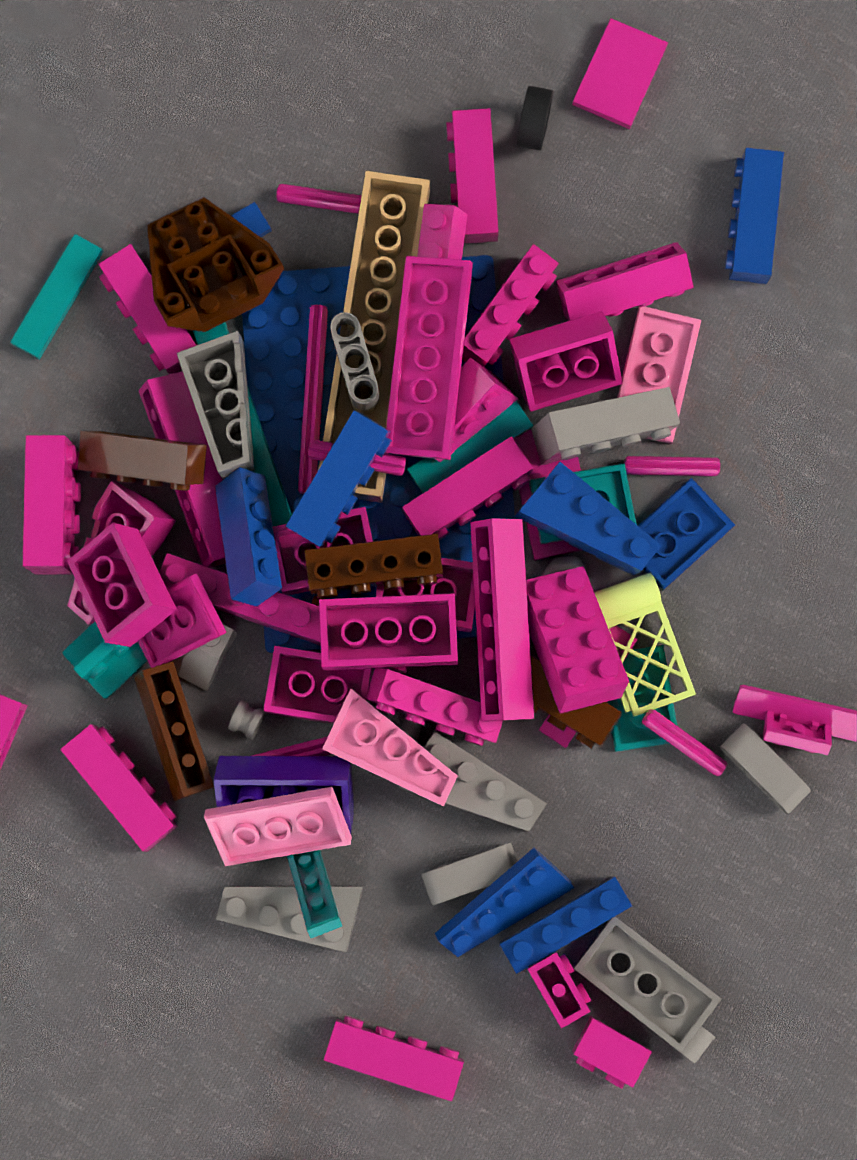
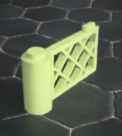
(632, 601)

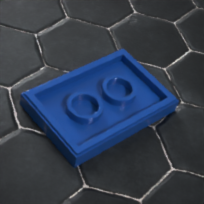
(685, 529)

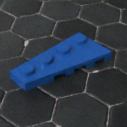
(509, 899)

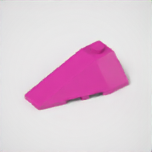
(128, 509)

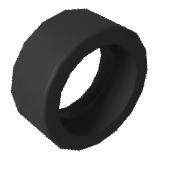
(534, 117)

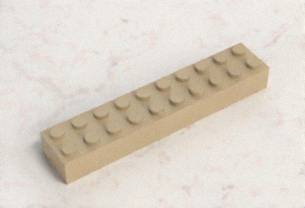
(384, 237)

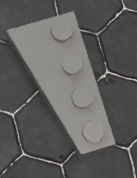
(220, 395)
(604, 425)
(483, 789)
(279, 912)

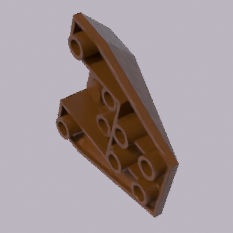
(208, 267)

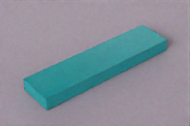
(57, 296)
(509, 423)
(314, 893)

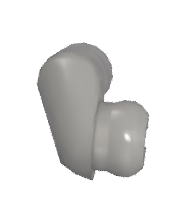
(562, 564)

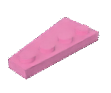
(379, 746)

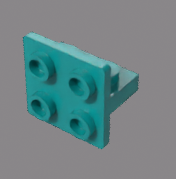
(102, 663)

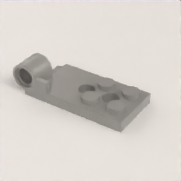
(675, 1007)

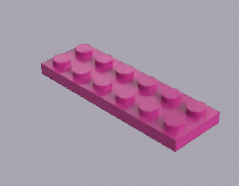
(428, 356)

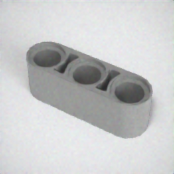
(350, 346)
(765, 769)
(468, 874)

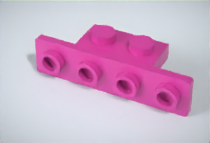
(796, 720)

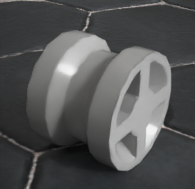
(246, 719)

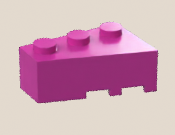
(479, 401)

